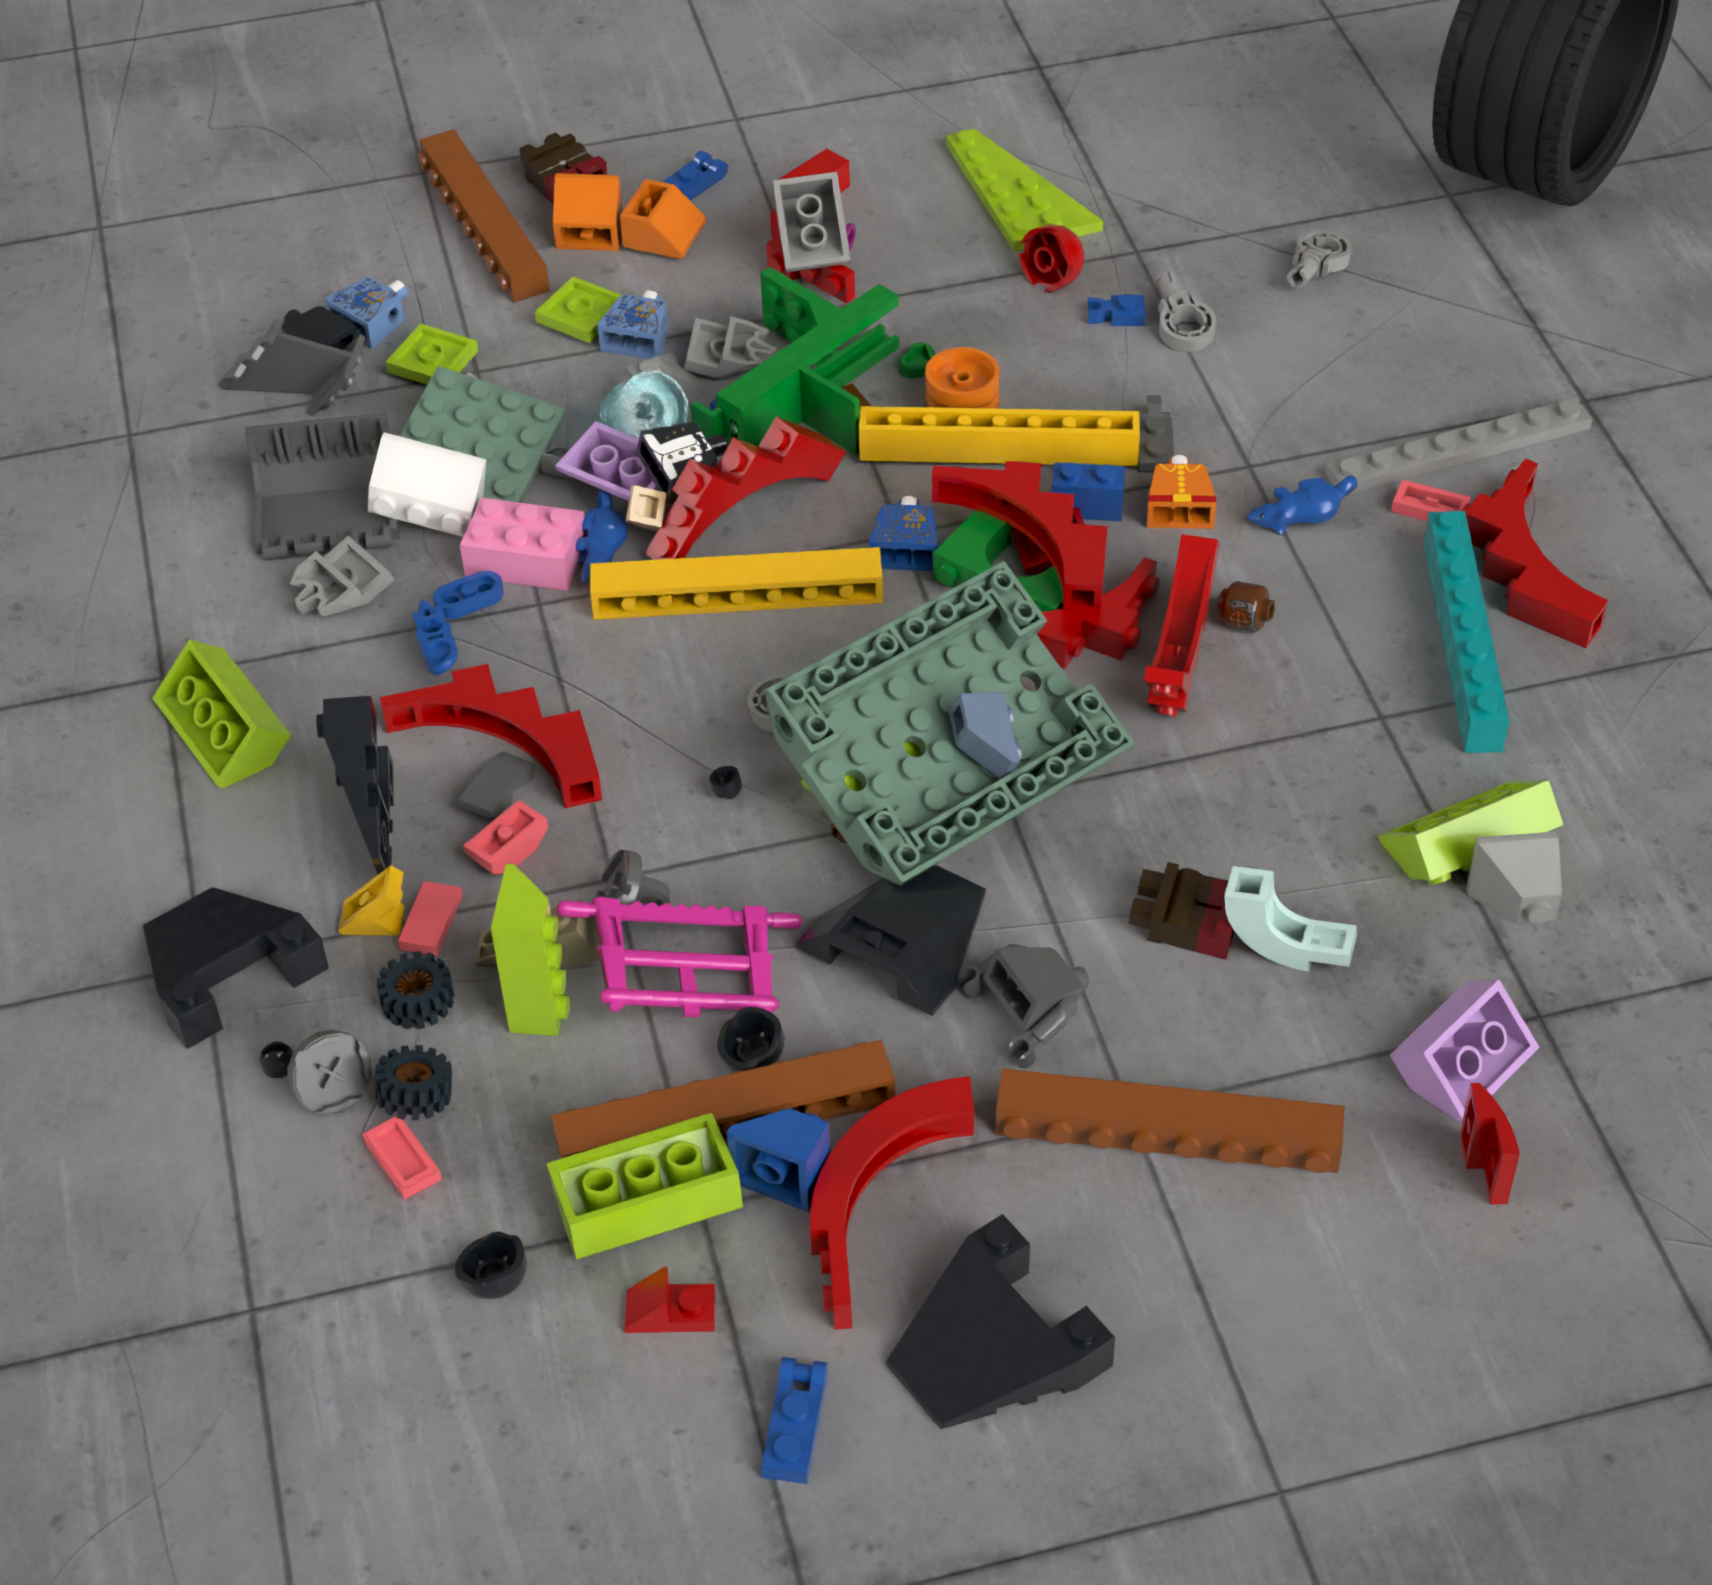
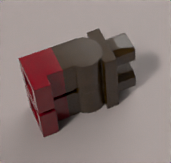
(558, 156)
(1186, 910)

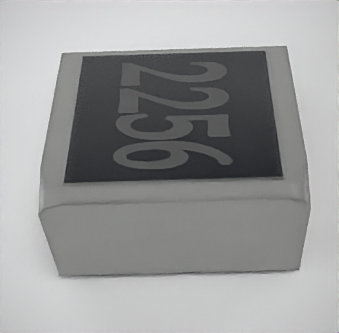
(550, 458)

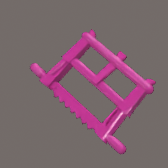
(613, 956)

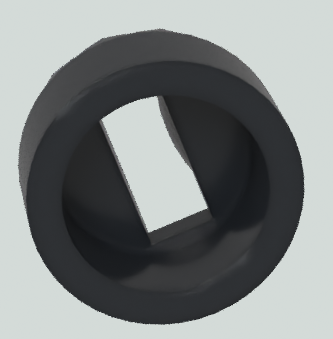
(726, 782)
(276, 1059)

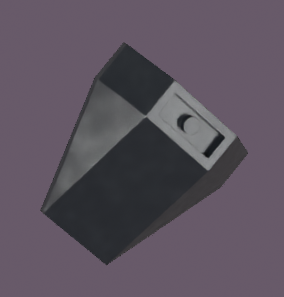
(906, 931)

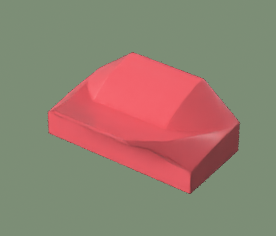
(508, 838)

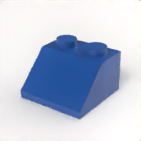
(1095, 488)
(781, 1155)

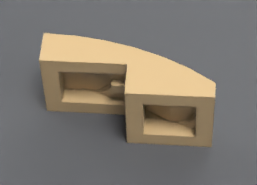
(647, 508)

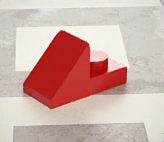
(666, 1307)

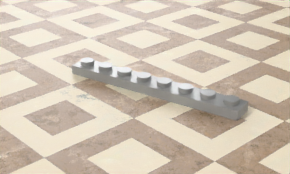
(1462, 445)

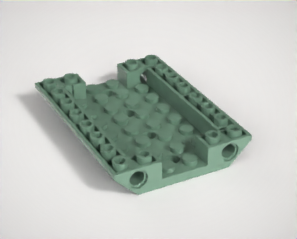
(898, 687)

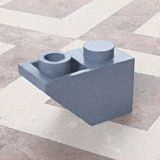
(985, 731)

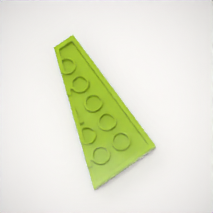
(1014, 192)

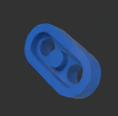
(469, 594)

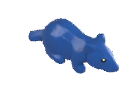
(1311, 503)
(604, 536)
(435, 638)

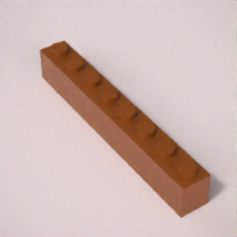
(483, 216)
(820, 1084)
(1170, 1120)

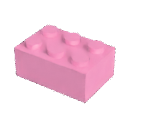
(523, 543)

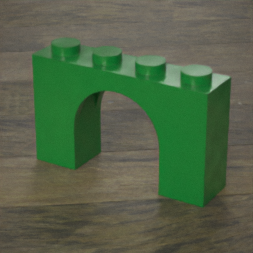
(974, 549)

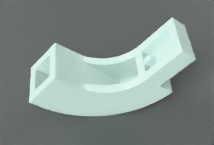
(1277, 931)

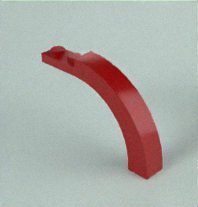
(880, 1137)

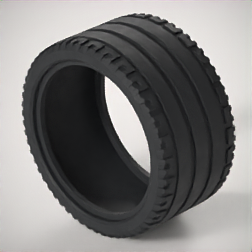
(1547, 89)

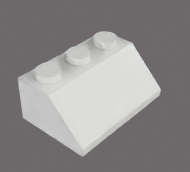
(426, 484)

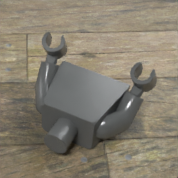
(1033, 988)

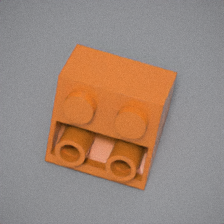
(587, 212)
(660, 220)

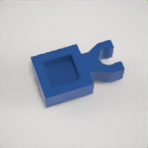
(1120, 310)

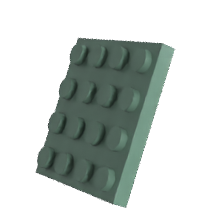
(487, 424)

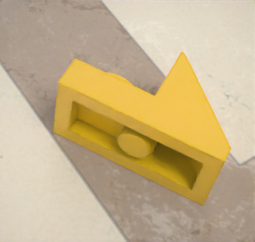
(375, 907)

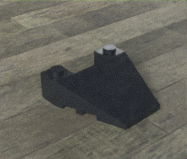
(361, 769)
(215, 939)
(985, 1345)

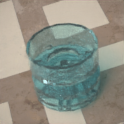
(650, 392)

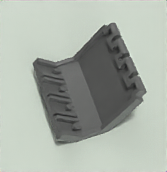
(316, 484)

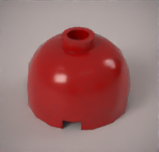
(1052, 256)

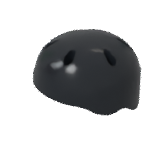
(753, 1049)
(494, 1276)

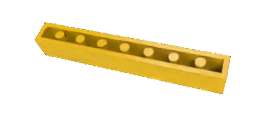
(999, 435)
(736, 583)

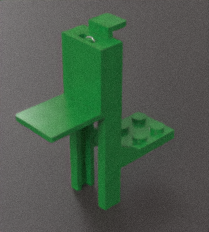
(785, 384)

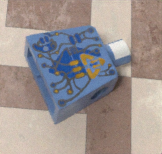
(370, 307)
(635, 326)

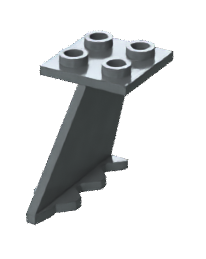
(295, 365)

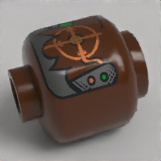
(1245, 606)

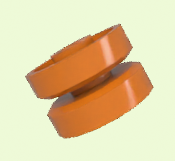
(962, 379)

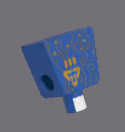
(905, 535)

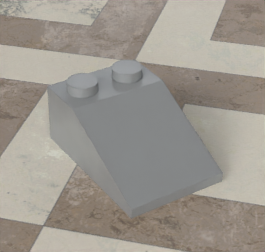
(811, 221)

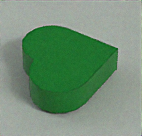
(914, 362)

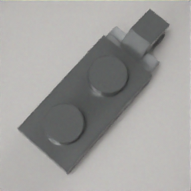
(1155, 436)

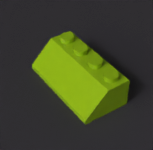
(220, 714)
(1447, 838)
(528, 957)
(645, 1185)

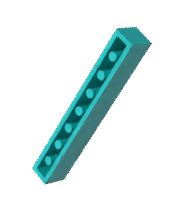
(1466, 633)

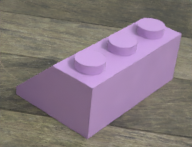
(606, 461)
(1464, 1042)

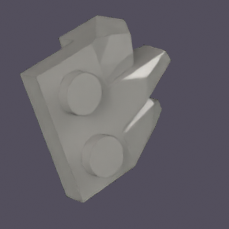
(726, 350)
(339, 580)

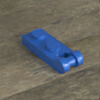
(698, 175)
(794, 1422)

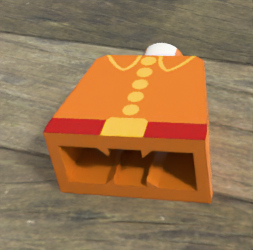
(1181, 496)

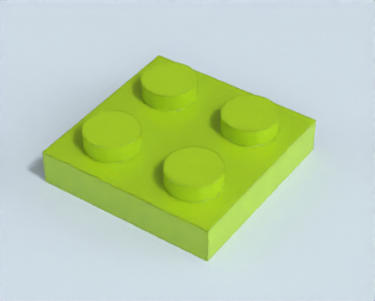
(577, 308)
(430, 348)

